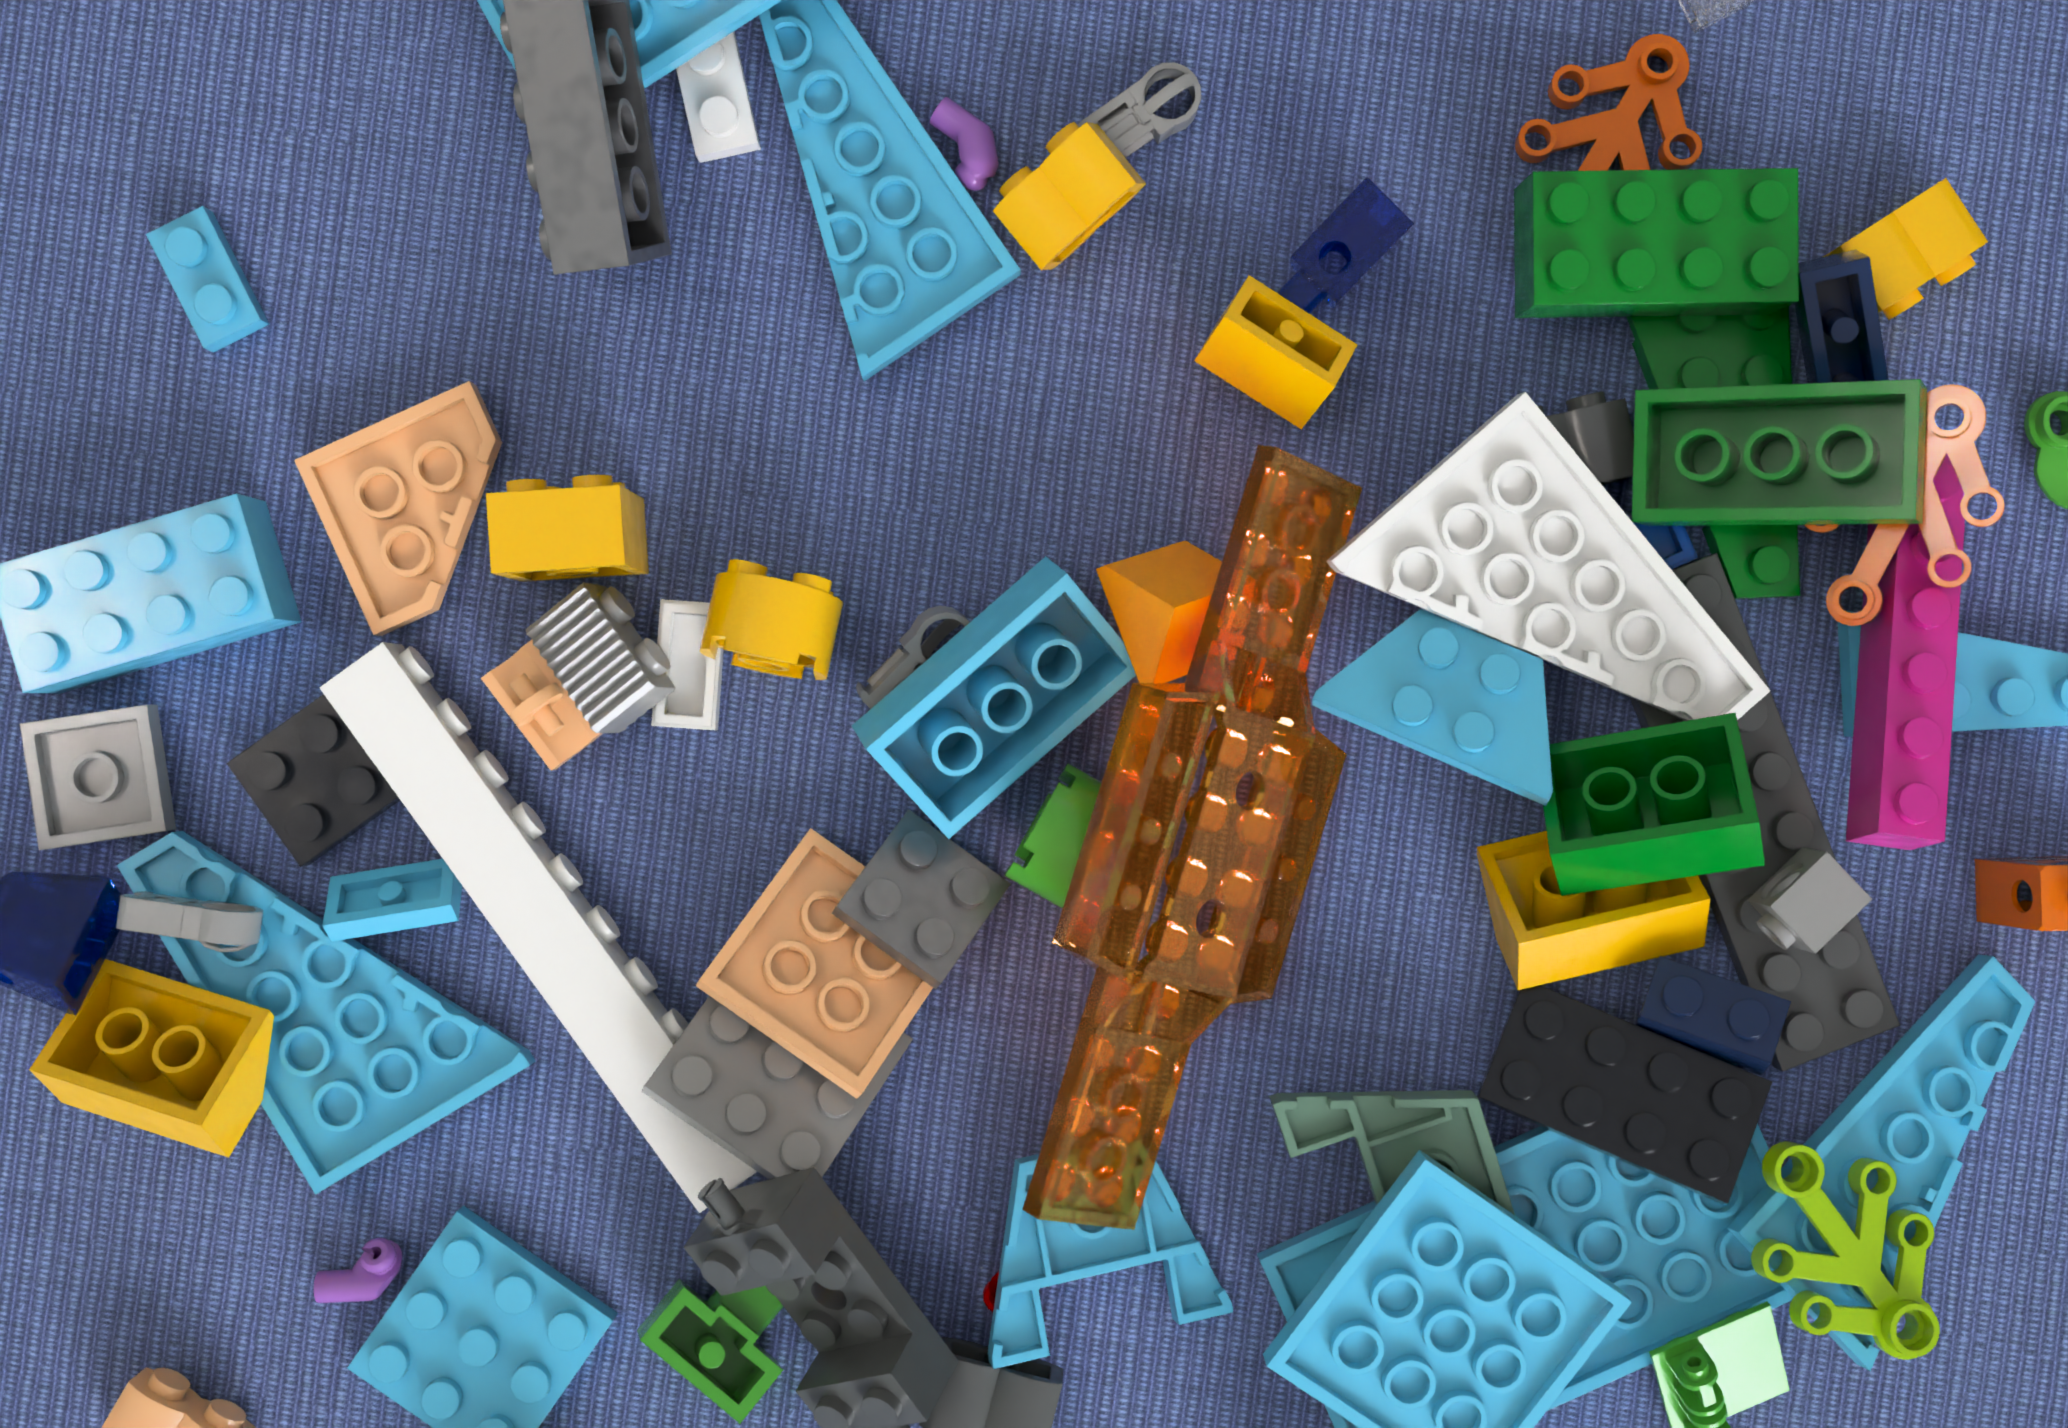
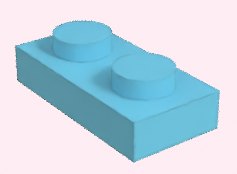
(207, 279)
(391, 900)

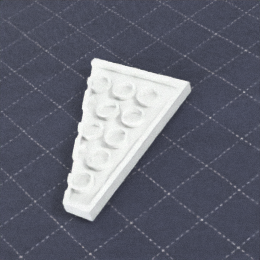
(1545, 560)

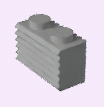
(602, 657)

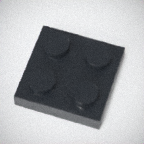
(313, 781)

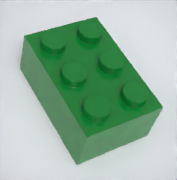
(1651, 806)

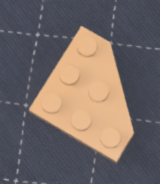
(404, 501)

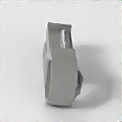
(1132, 121)
(913, 654)
(191, 919)

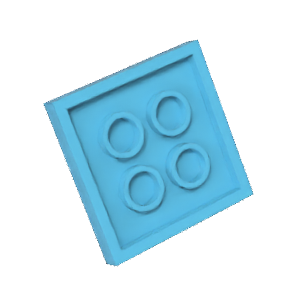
(482, 1333)

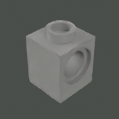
(1807, 901)

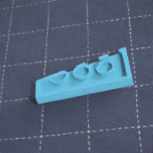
(1994, 683)

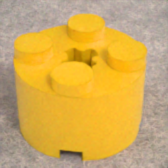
(772, 621)

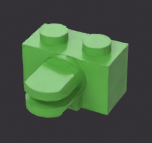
(716, 1343)

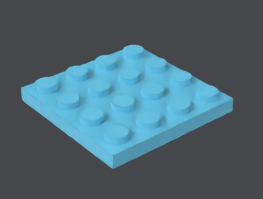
(1445, 1314)

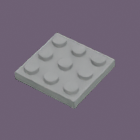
(758, 1094)

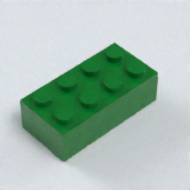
(1656, 243)
(1780, 454)

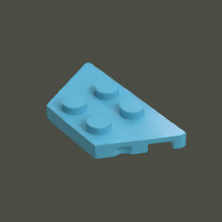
(1452, 700)

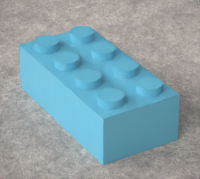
(145, 595)
(996, 697)

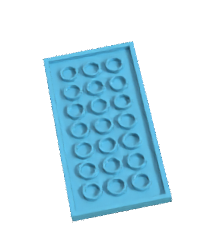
(1623, 1222)

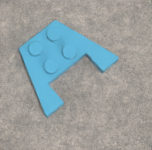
(1056, 1252)

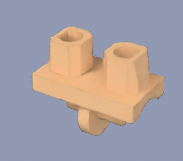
(540, 706)

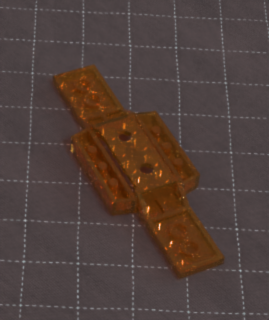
(1244, 857)

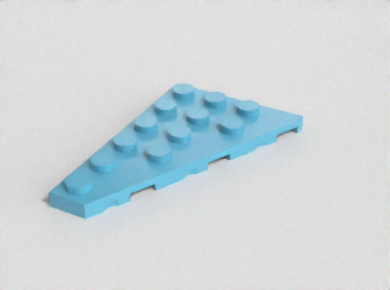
(354, 1040)

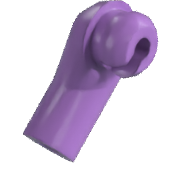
(974, 141)
(366, 1279)

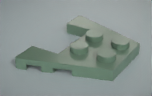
(1392, 1129)

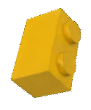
(1276, 352)

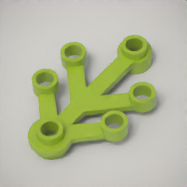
(1855, 1256)

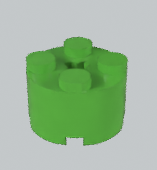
(1056, 837)

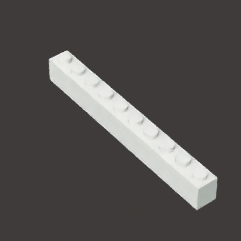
(526, 895)

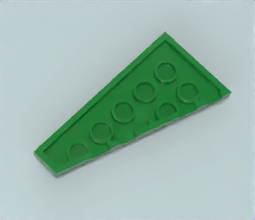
(1725, 353)

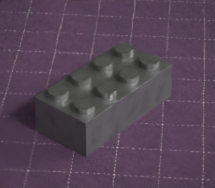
(586, 132)

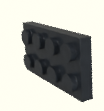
(1625, 1091)

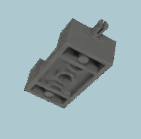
(874, 1345)

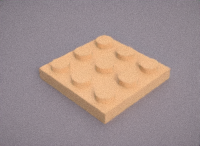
(811, 975)

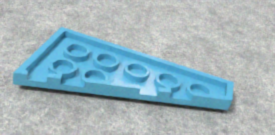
(1906, 1114)

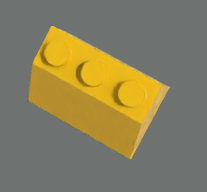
(1587, 932)
(161, 1057)

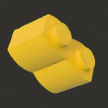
(1067, 194)
(1916, 243)

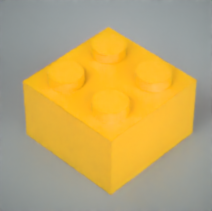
(566, 532)

